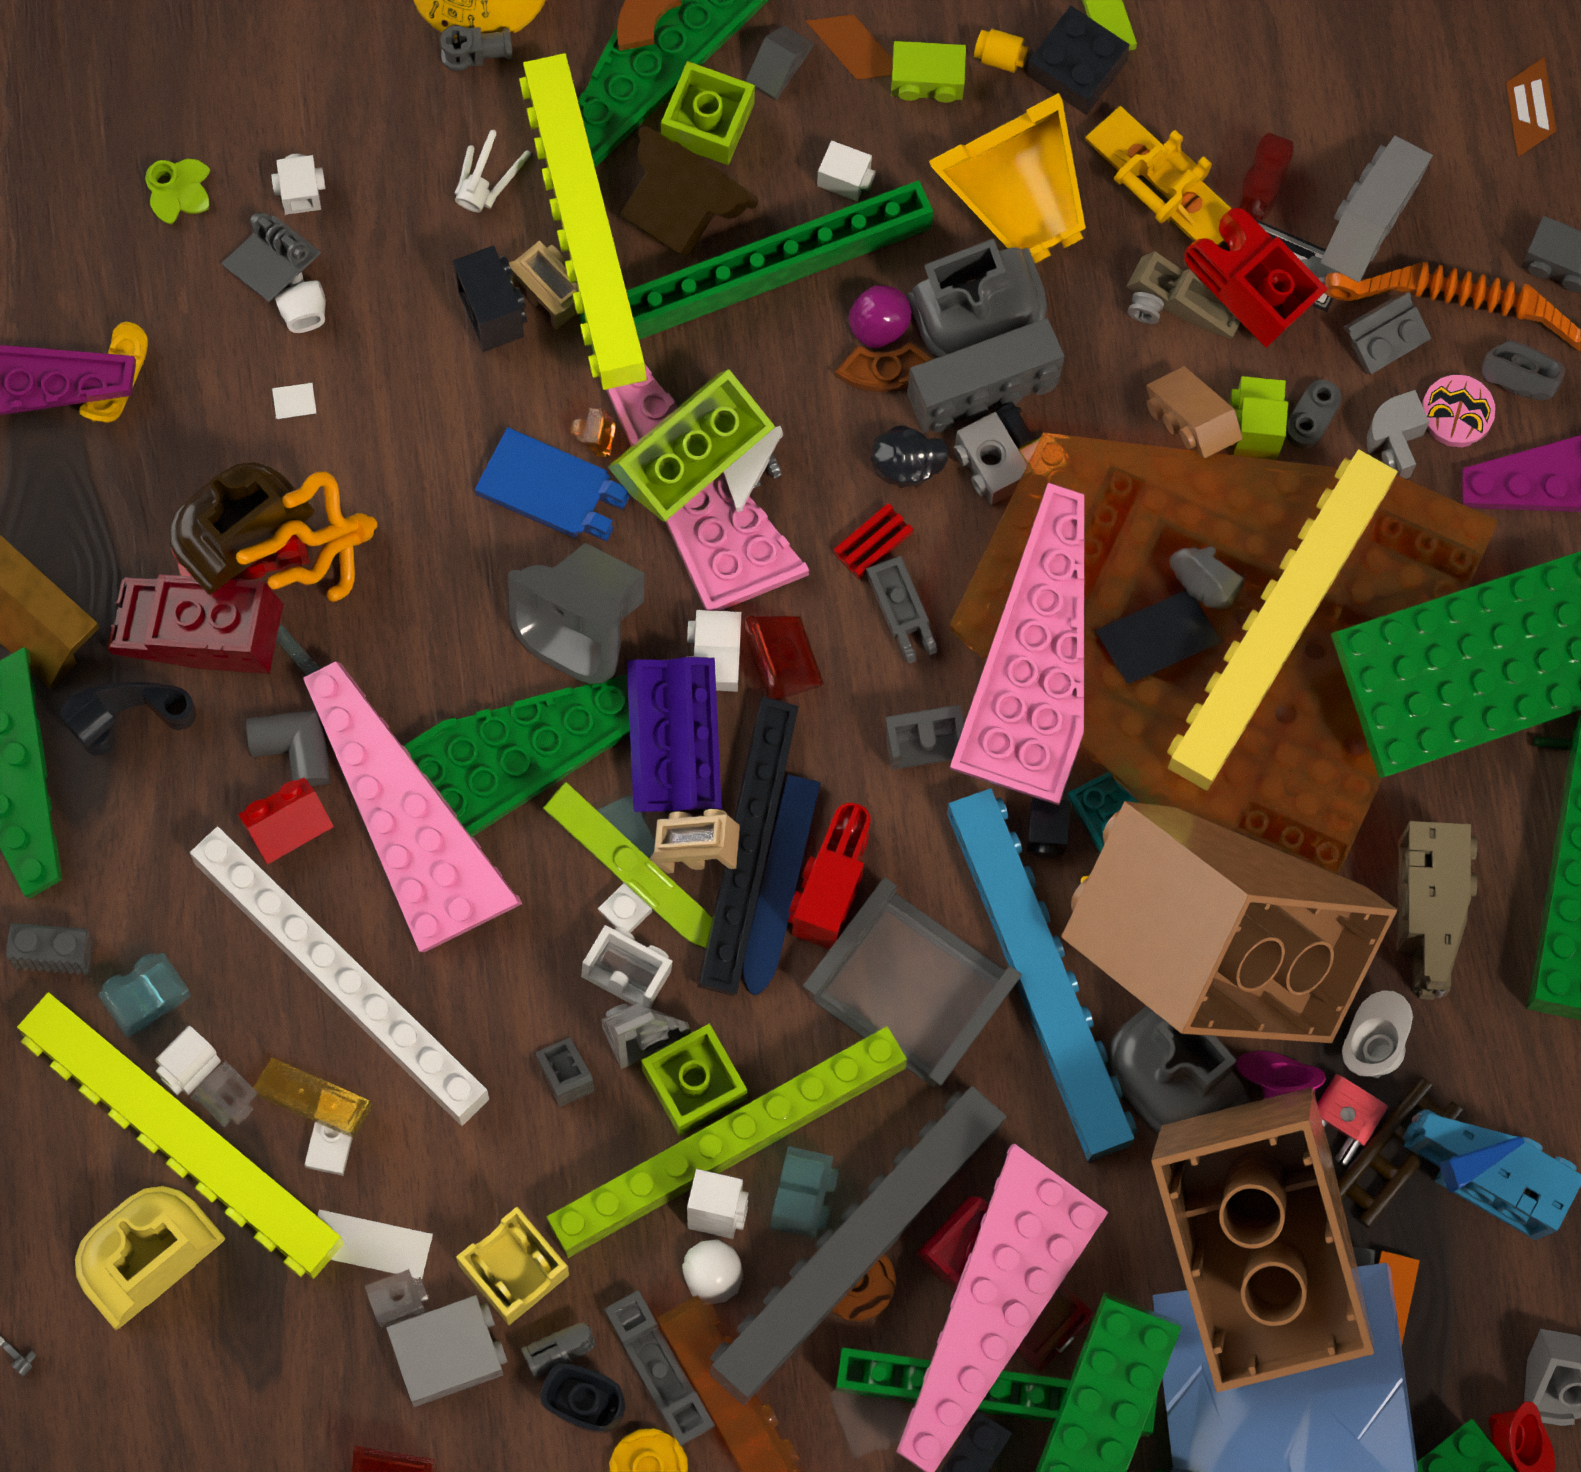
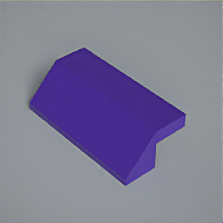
(674, 734)

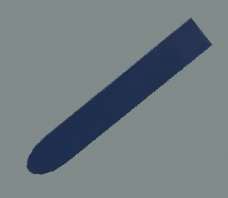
(779, 882)

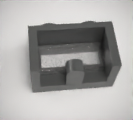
(923, 736)

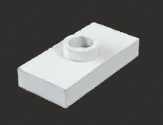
(328, 1150)

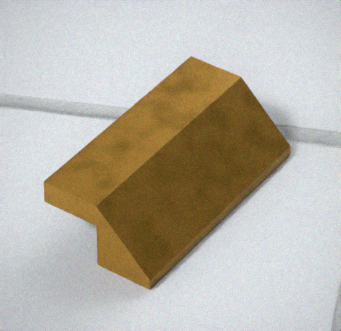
(39, 618)

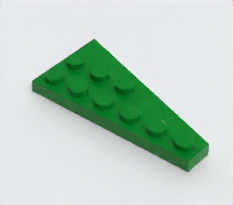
(24, 800)

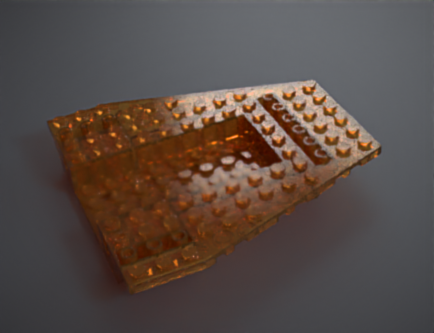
(1142, 505)

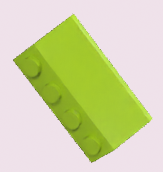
(692, 446)

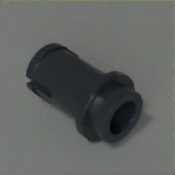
(1015, 425)

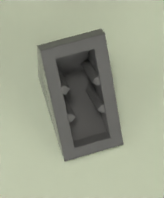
(778, 61)
(565, 1071)

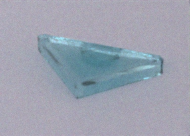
(630, 824)

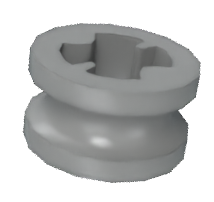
(1145, 307)

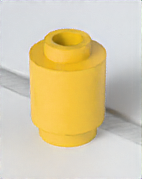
(1001, 50)

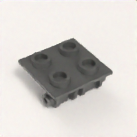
(270, 256)

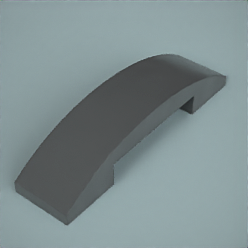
(659, 1368)

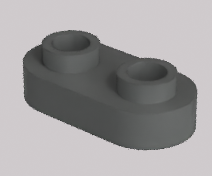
(1314, 412)

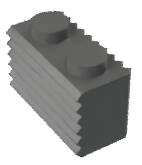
(49, 948)

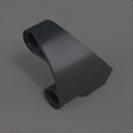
(91, 711)

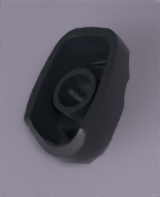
(583, 1398)

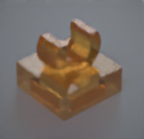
(595, 432)

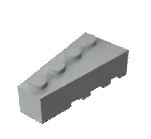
(1374, 206)

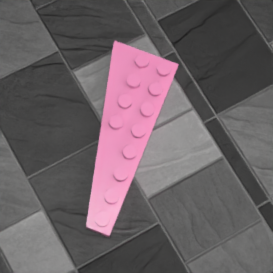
(425, 850)
(1017, 1263)

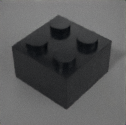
(1078, 60)
(490, 297)

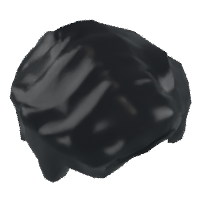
(907, 456)

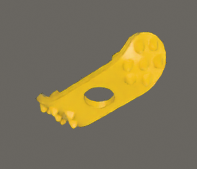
(126, 340)

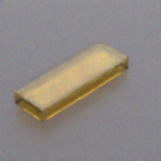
(313, 1097)

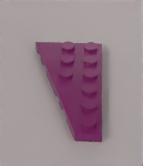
(1528, 480)

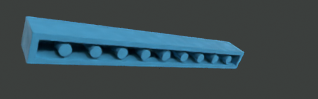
(1045, 984)

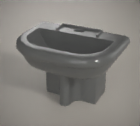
(963, 313)
(575, 611)
(1164, 1077)

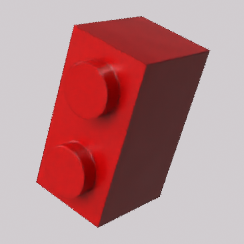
(285, 820)

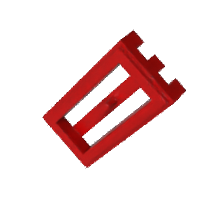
(896, 520)

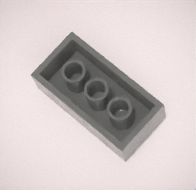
(985, 376)

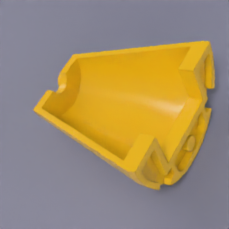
(1021, 180)

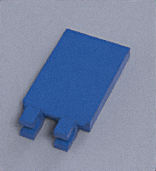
(550, 486)

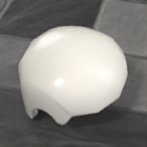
(712, 1271)

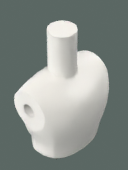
(302, 305)

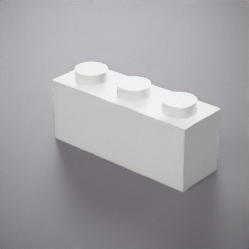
(717, 1204)

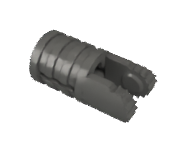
(558, 1349)

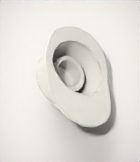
(1378, 1035)

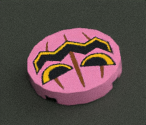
(1458, 410)

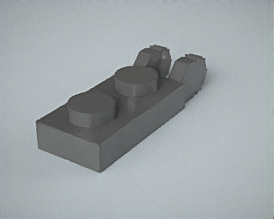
(901, 605)

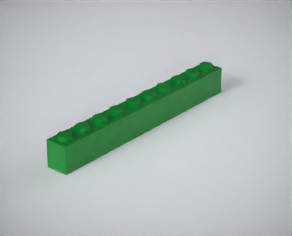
(779, 259)

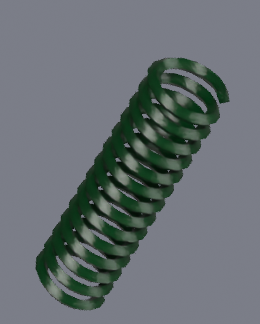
(1543, 744)

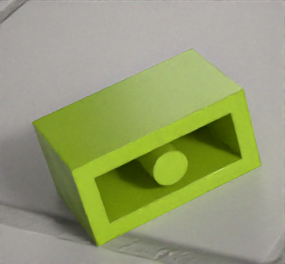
(928, 71)

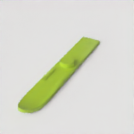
(629, 864)

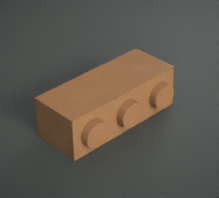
(1193, 412)

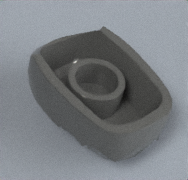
(1523, 370)

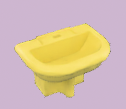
(142, 1251)

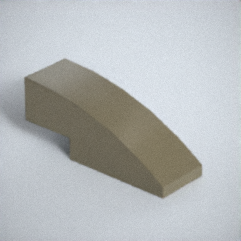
(1183, 294)

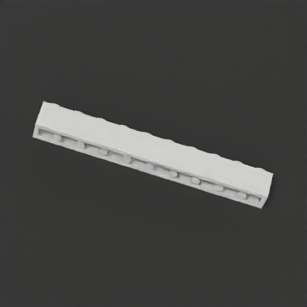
(340, 976)

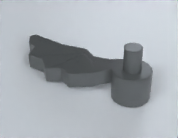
(21, 1364)

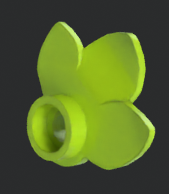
(181, 192)

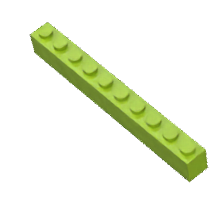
(727, 1141)

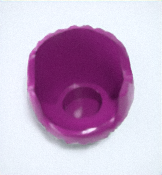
(880, 316)

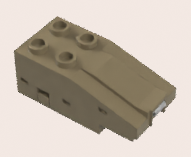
(1434, 900)

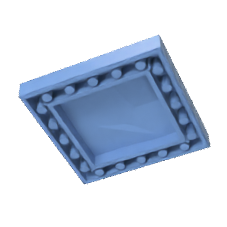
(1309, 1421)

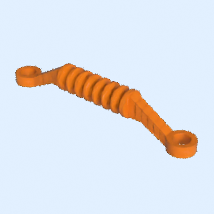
(1416, 278)

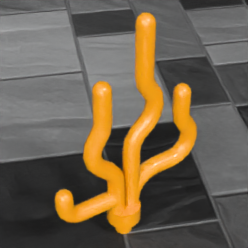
(338, 536)

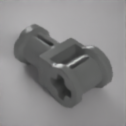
(473, 46)

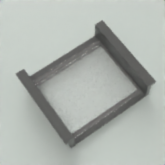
(915, 978)

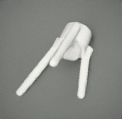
(473, 190)

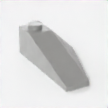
(640, 1032)
(1555, 1377)

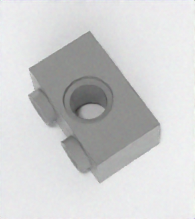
(990, 438)

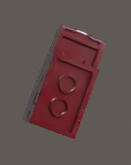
(184, 626)
(947, 1255)

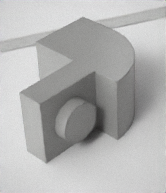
(1394, 424)

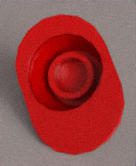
(1523, 1439)

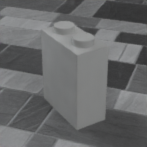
(447, 1350)

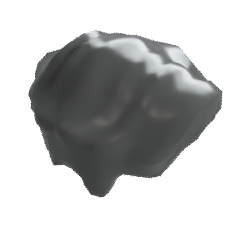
(1206, 577)

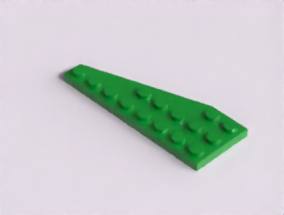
(515, 752)

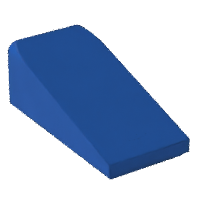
(1466, 1167)

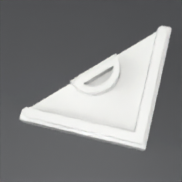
(749, 468)

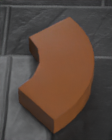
(639, 20)
(881, 370)

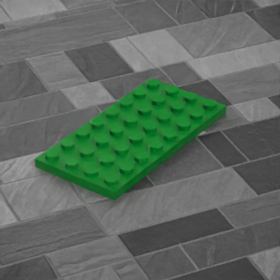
(1467, 665)

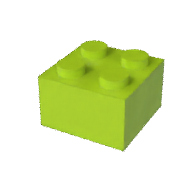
(708, 112)
(694, 1079)

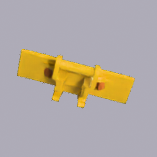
(1173, 173)

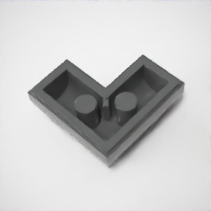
(293, 733)

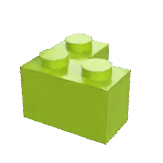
(1260, 416)

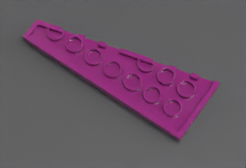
(58, 378)

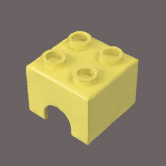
(513, 1266)

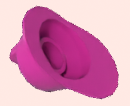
(1278, 1073)

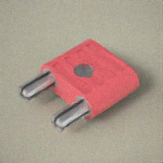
(1351, 1113)

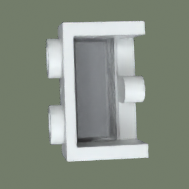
(626, 967)

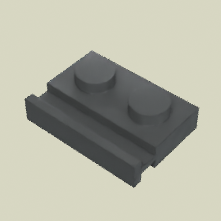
(1387, 332)

